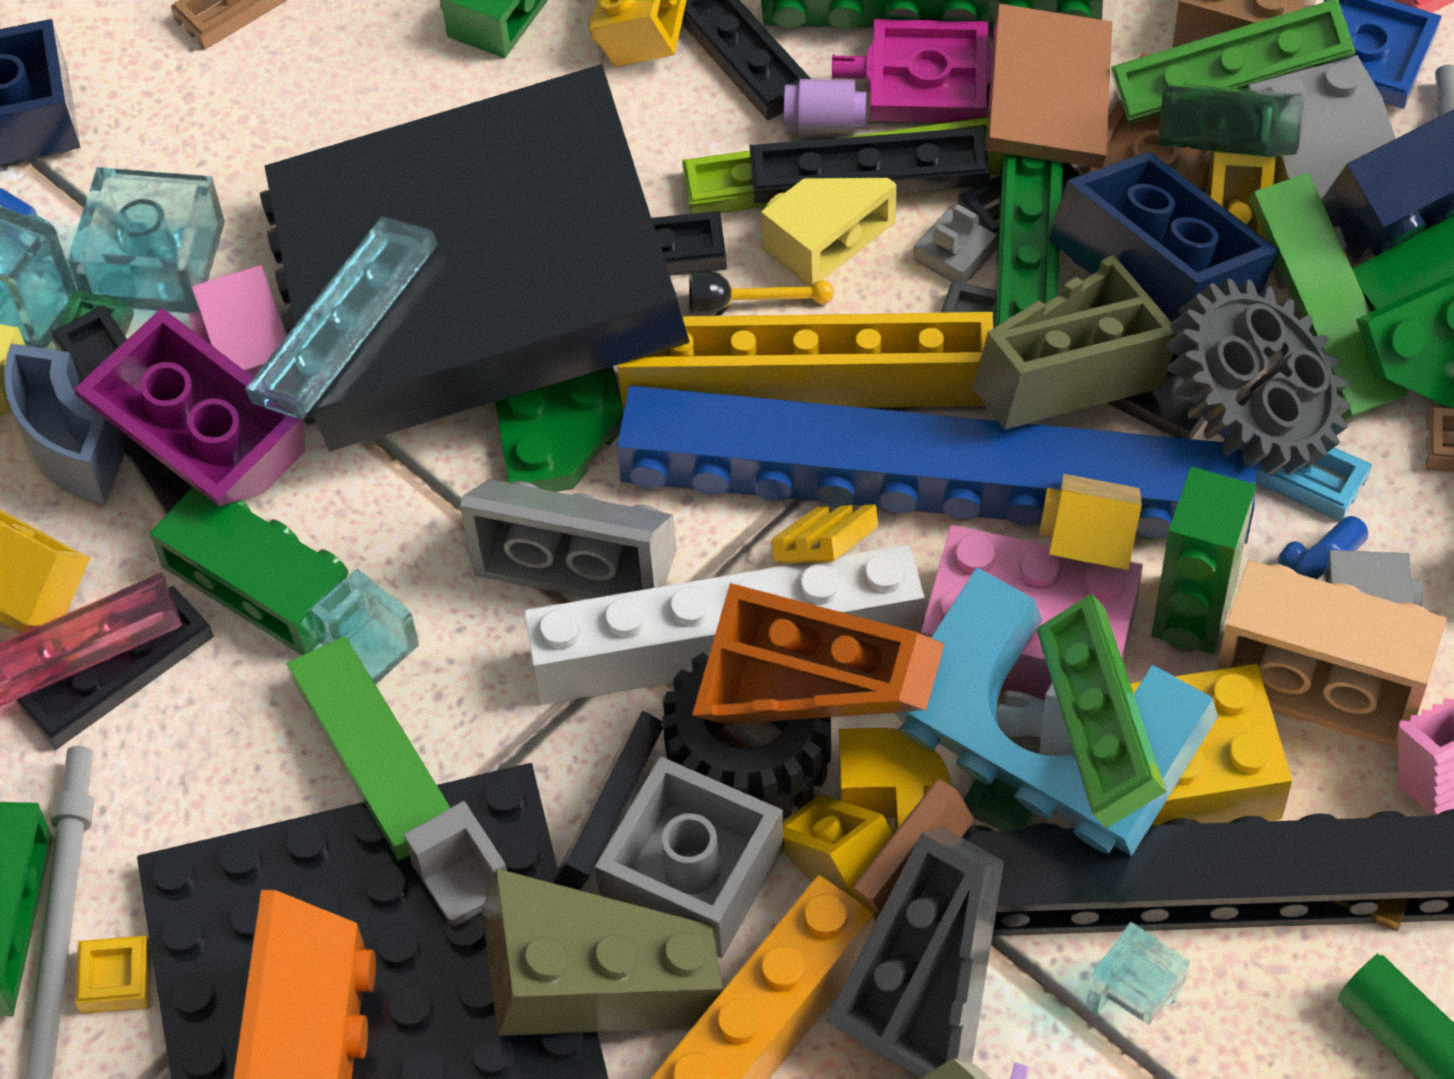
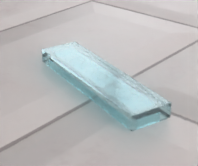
(341, 317)

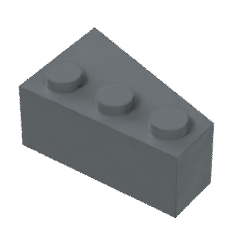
(927, 958)

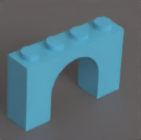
(982, 643)

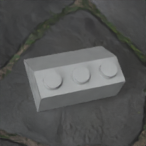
(566, 540)

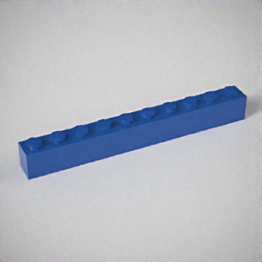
(897, 457)

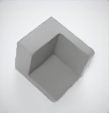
(454, 861)

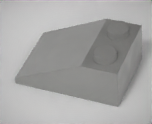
(1339, 120)

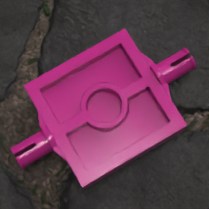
(923, 70)

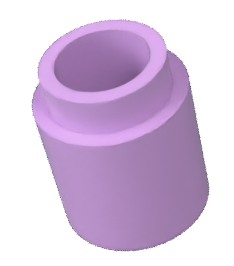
(824, 108)

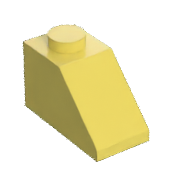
(826, 223)

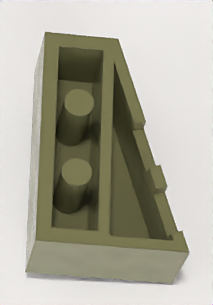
(1076, 351)
(592, 961)

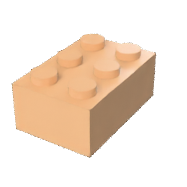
(1332, 651)

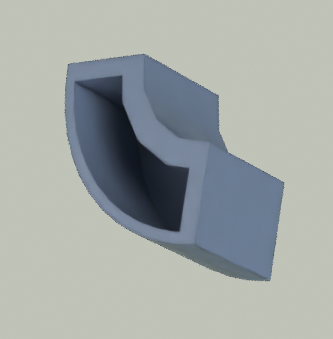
(61, 431)

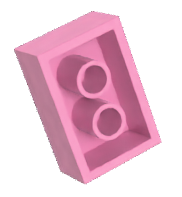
(1047, 578)

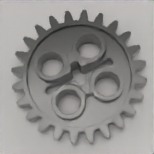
(1290, 409)

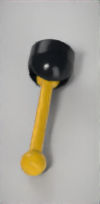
(712, 294)

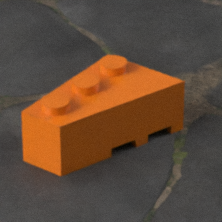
(810, 662)

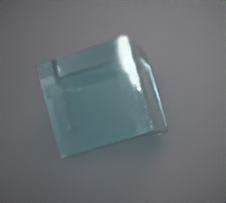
(371, 620)
(1138, 975)

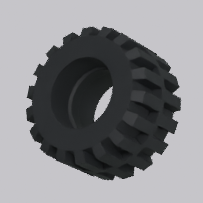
(772, 773)

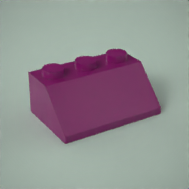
(193, 411)

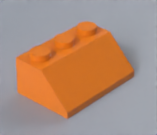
(304, 993)

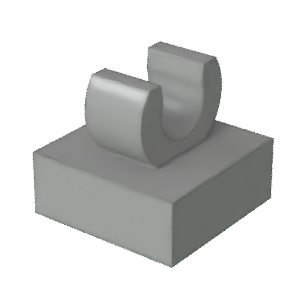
(956, 245)

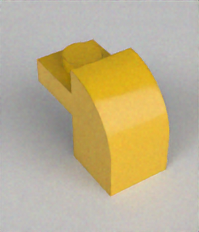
(886, 771)

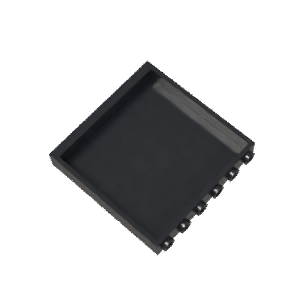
(535, 264)

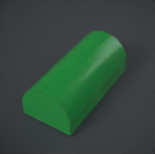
(1401, 1018)

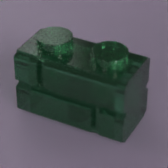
(1231, 120)

